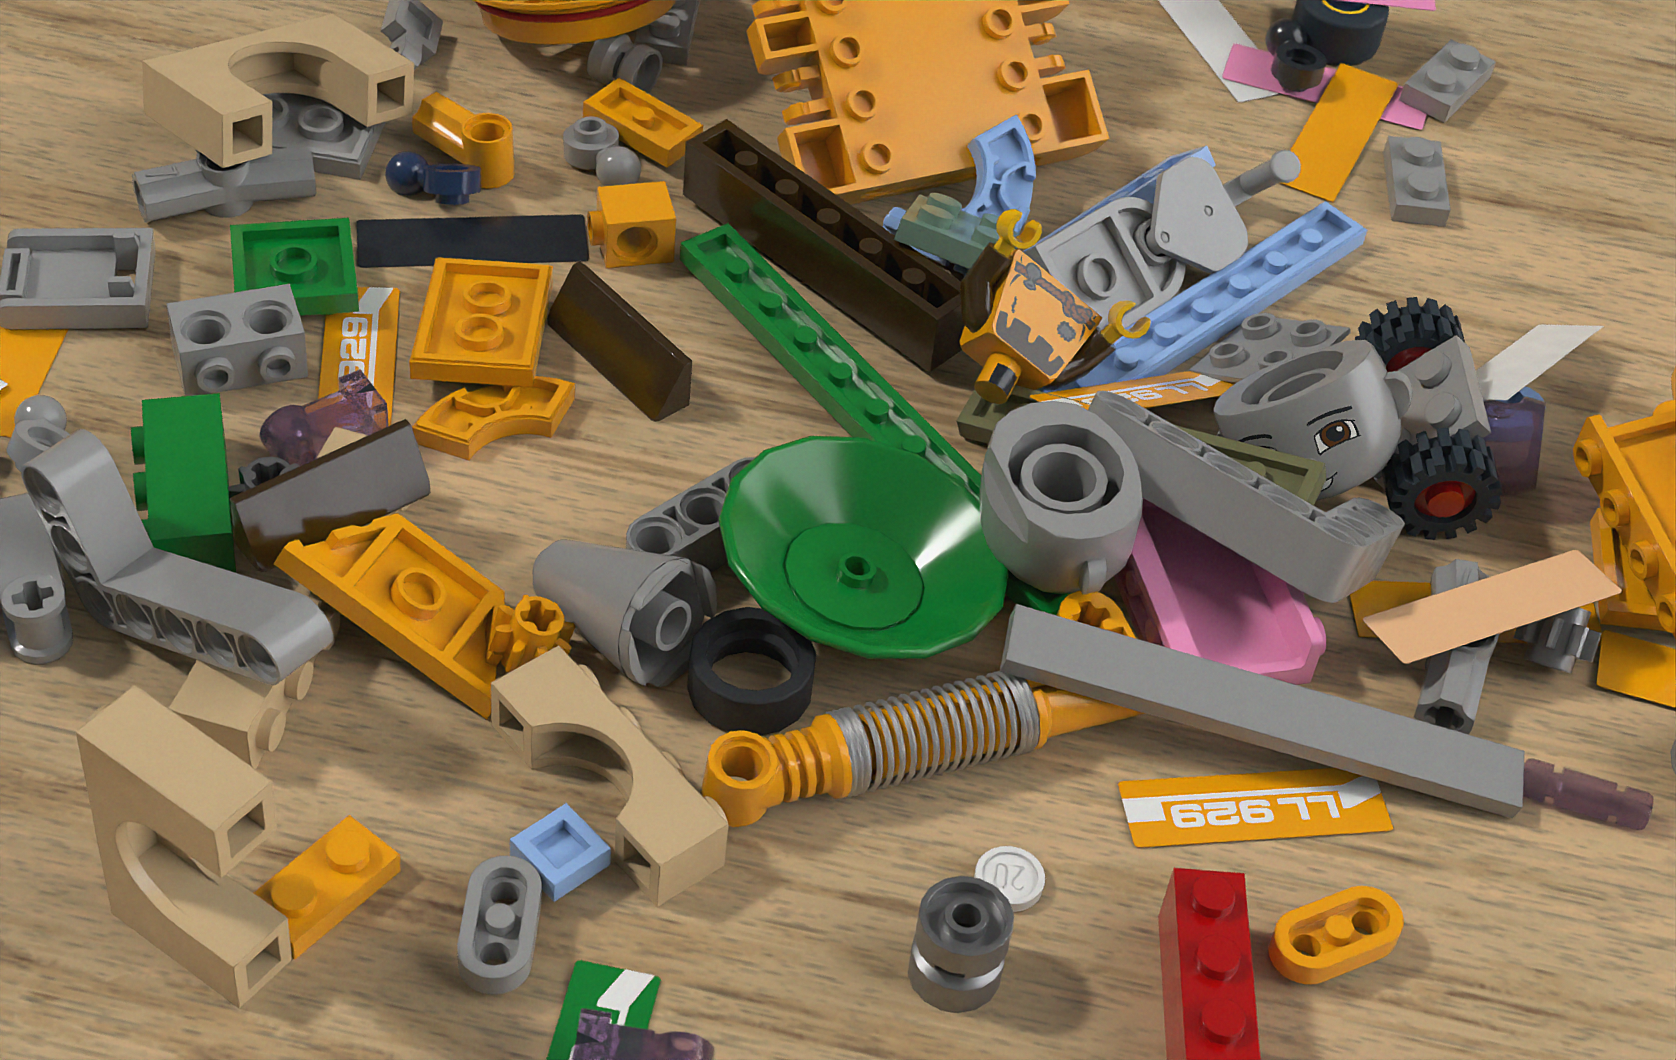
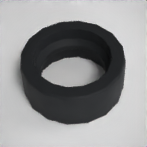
(745, 709)

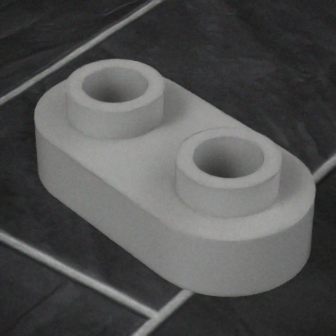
(499, 929)

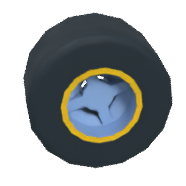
(1342, 29)

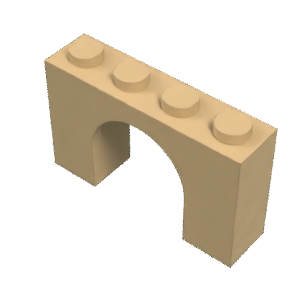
(216, 90)
(169, 828)

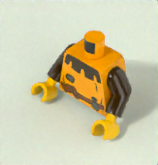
(1028, 323)

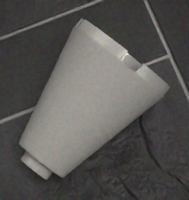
(629, 604)

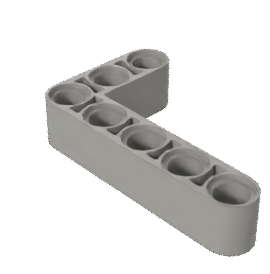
(1297, 542)
(155, 593)

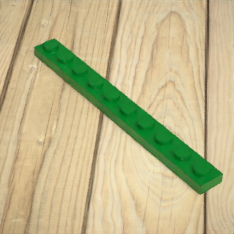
(828, 365)

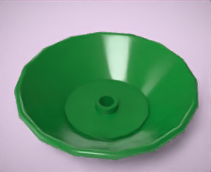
(862, 547)

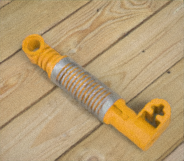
(850, 750)

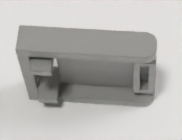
(72, 280)

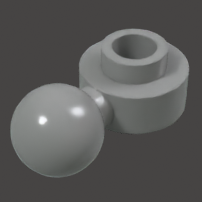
(595, 145)
(38, 426)

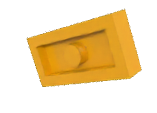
(643, 121)
(329, 881)

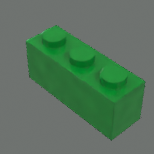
(185, 478)

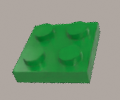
(304, 253)

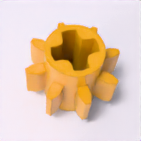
(529, 631)

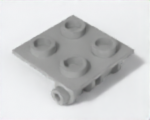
(1264, 342)

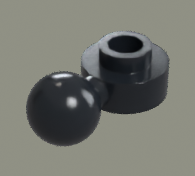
(1294, 62)

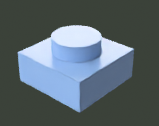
(562, 851)

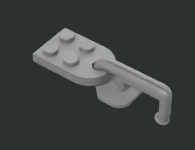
(1142, 247)

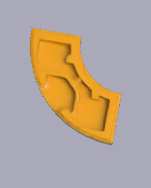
(472, 419)

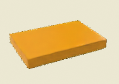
(482, 322)

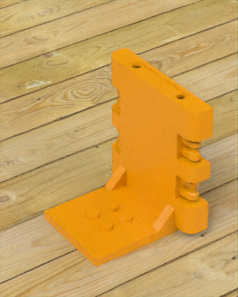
(913, 85)

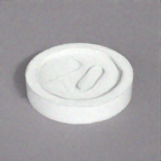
(1014, 874)

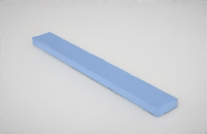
(1229, 296)

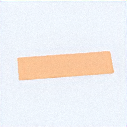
(1491, 606)

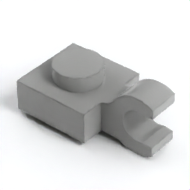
(412, 30)

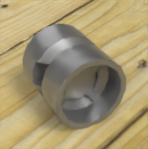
(960, 944)

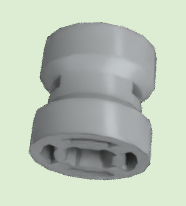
(621, 59)

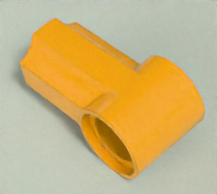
(470, 138)

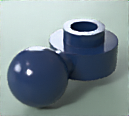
(451, 183)

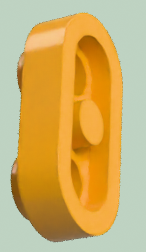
(1329, 935)

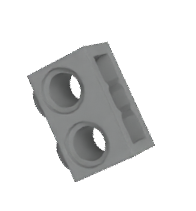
(237, 340)

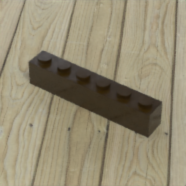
(826, 243)

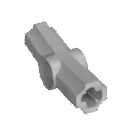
(223, 191)
(1455, 676)

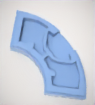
(1003, 171)

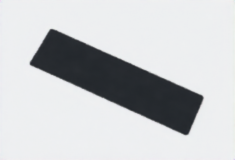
(473, 238)

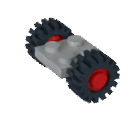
(1441, 466)

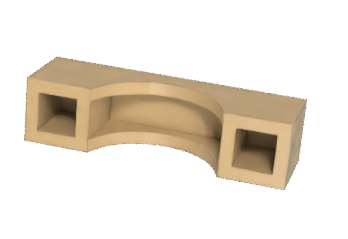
(561, 717)

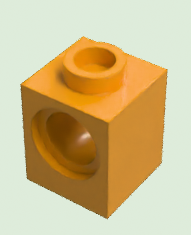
(633, 224)

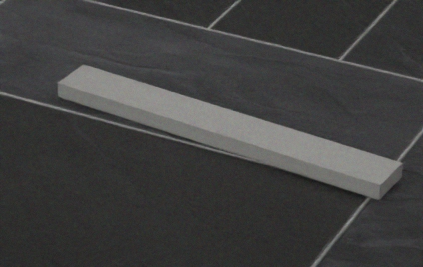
(1263, 711)

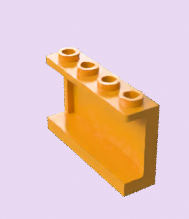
(1636, 486)

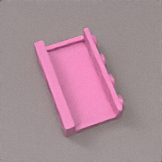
(1216, 603)

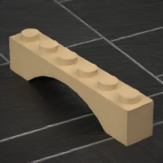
(244, 712)

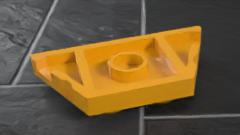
(408, 598)

